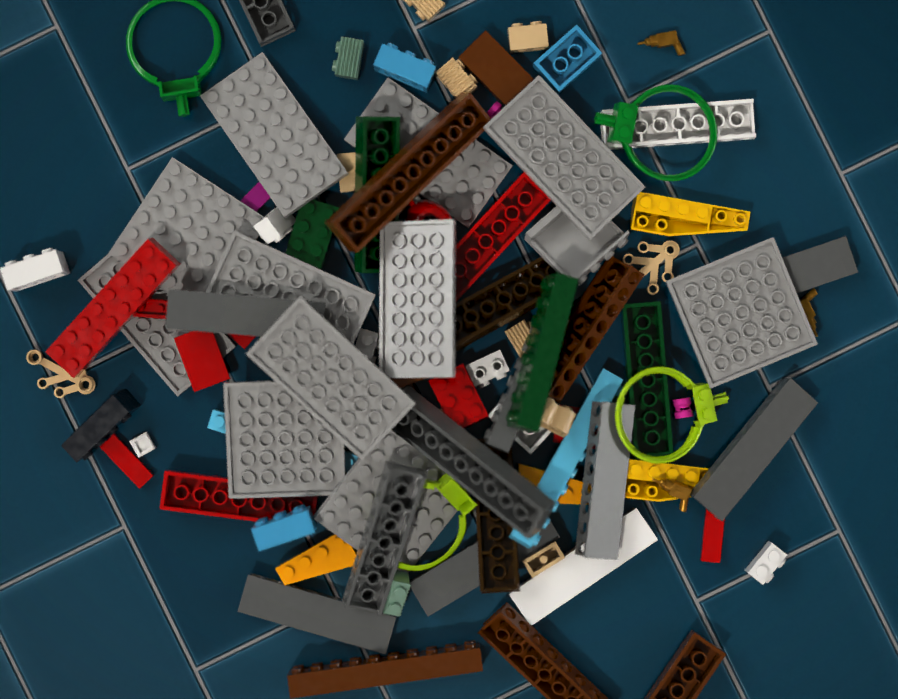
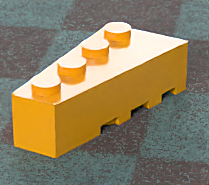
(571, 496)
(322, 558)

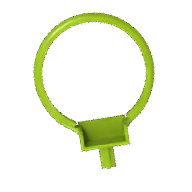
(704, 404)
(461, 501)

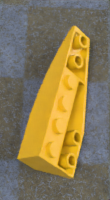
(682, 217)
(640, 476)

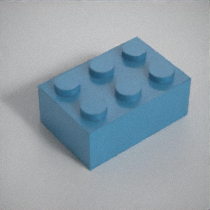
(567, 59)
(405, 67)
(284, 527)

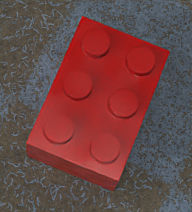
(459, 398)

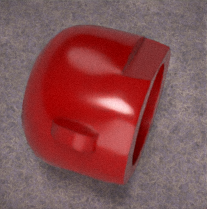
(424, 208)

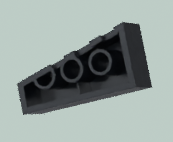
(100, 425)

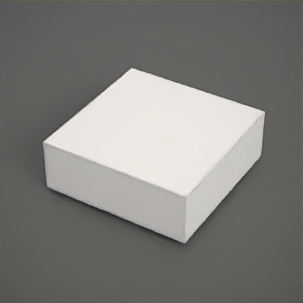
(142, 444)

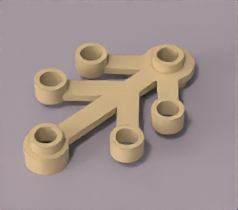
(652, 264)
(63, 376)

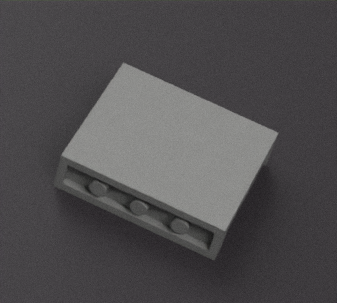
(567, 247)

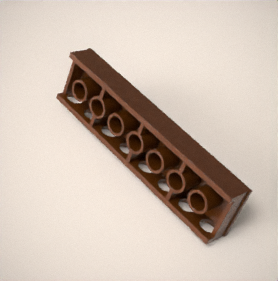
(495, 68)
(592, 320)
(535, 657)

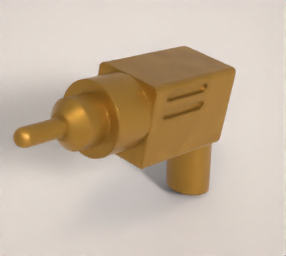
(665, 40)
(805, 302)
(676, 490)

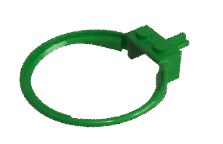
(184, 88)
(623, 123)

